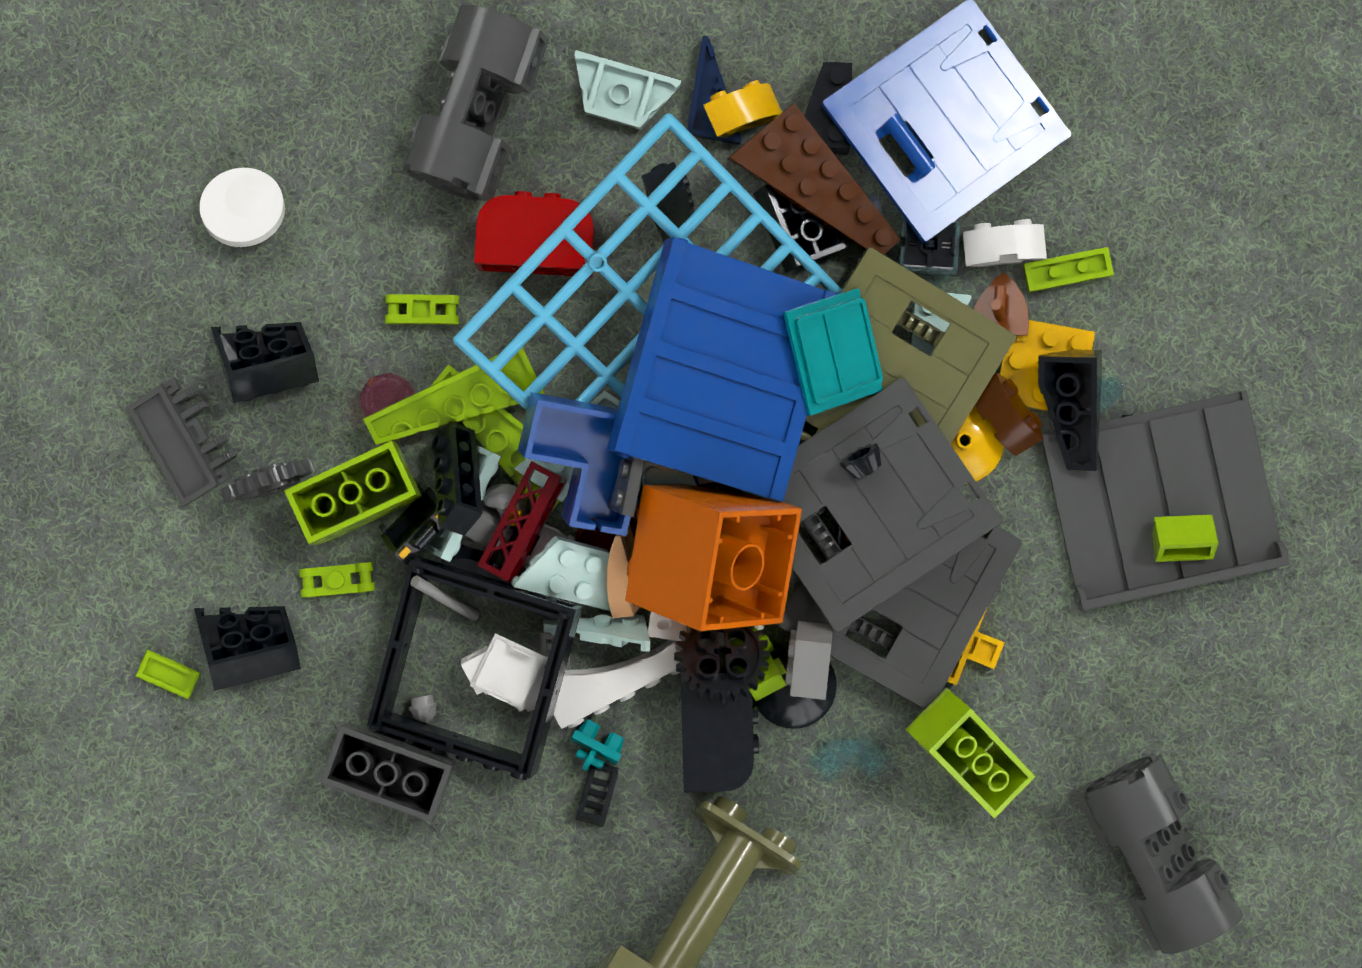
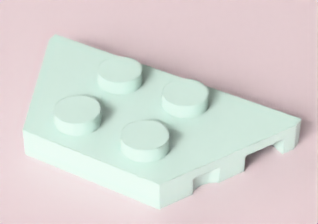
(621, 91)
(568, 572)

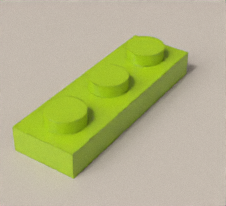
(1068, 269)

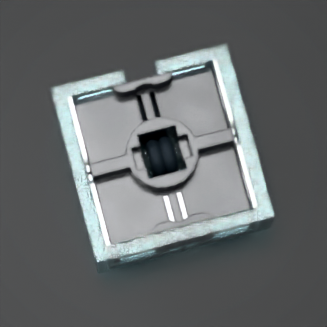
(933, 257)

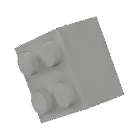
(809, 660)

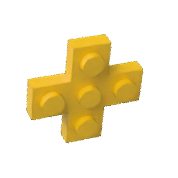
(979, 649)

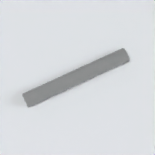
(444, 598)

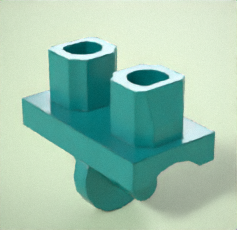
(608, 750)

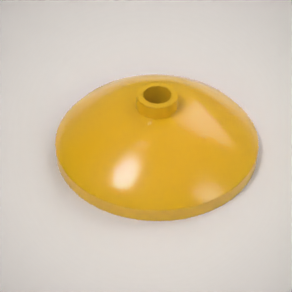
(983, 449)

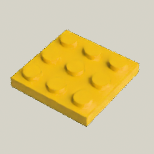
(1022, 358)

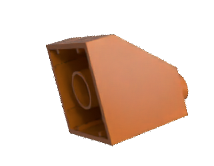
(712, 556)

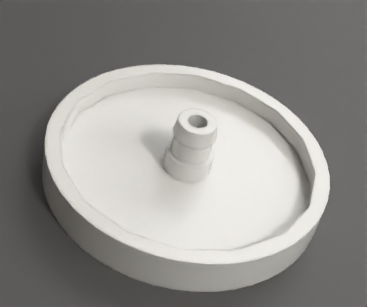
(242, 207)

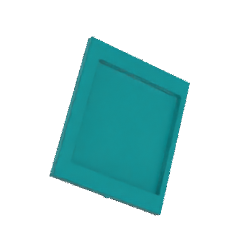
(834, 351)

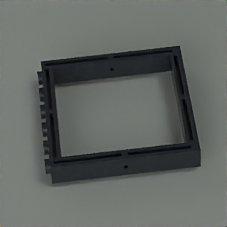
(442, 740)

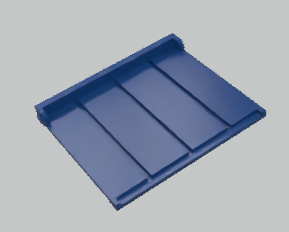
(715, 373)

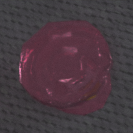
(383, 391)

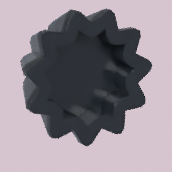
(862, 461)

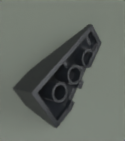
(1073, 398)

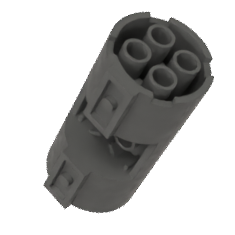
(487, 60)
(1178, 897)

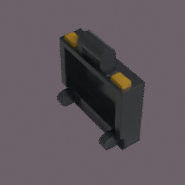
(413, 527)

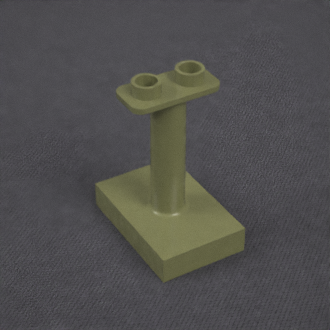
(716, 889)

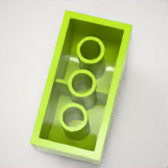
(353, 494)
(970, 752)

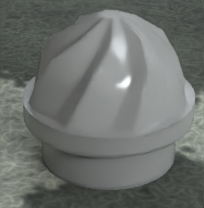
(423, 708)

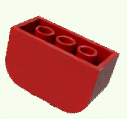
(518, 224)

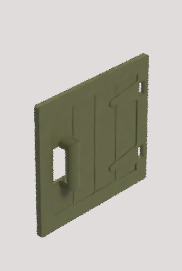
(962, 357)

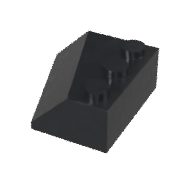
(804, 228)
(265, 359)
(247, 644)

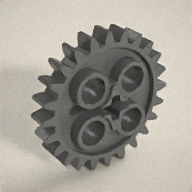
(267, 480)

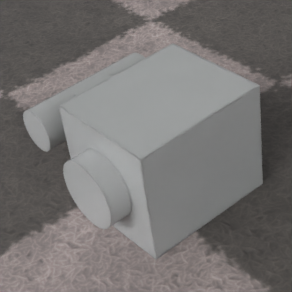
(483, 530)

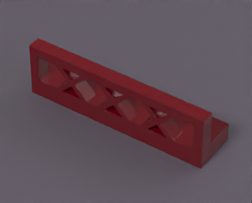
(530, 531)

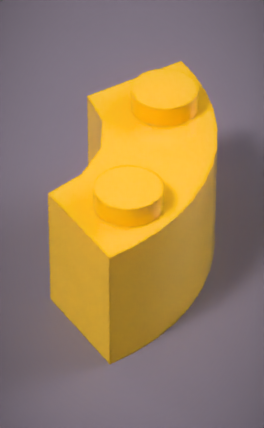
(742, 109)

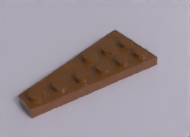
(808, 174)

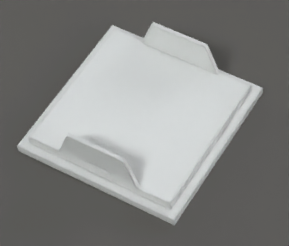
(509, 671)

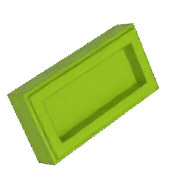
(168, 674)

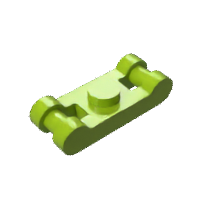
(421, 309)
(336, 580)

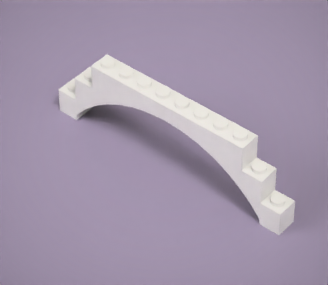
(595, 688)

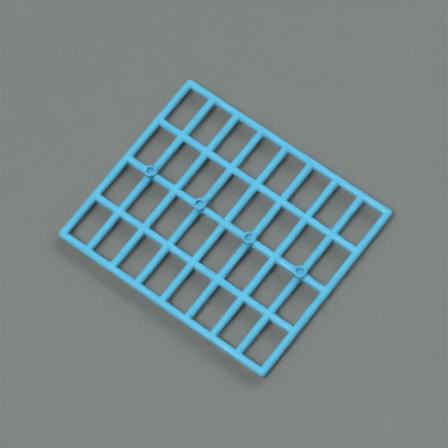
(597, 262)

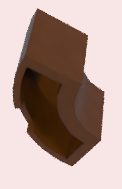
(1014, 422)

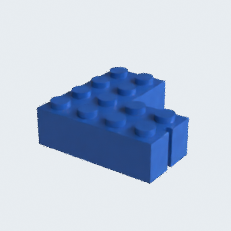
(577, 437)

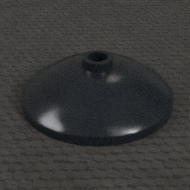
(790, 710)

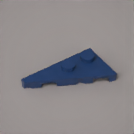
(707, 83)

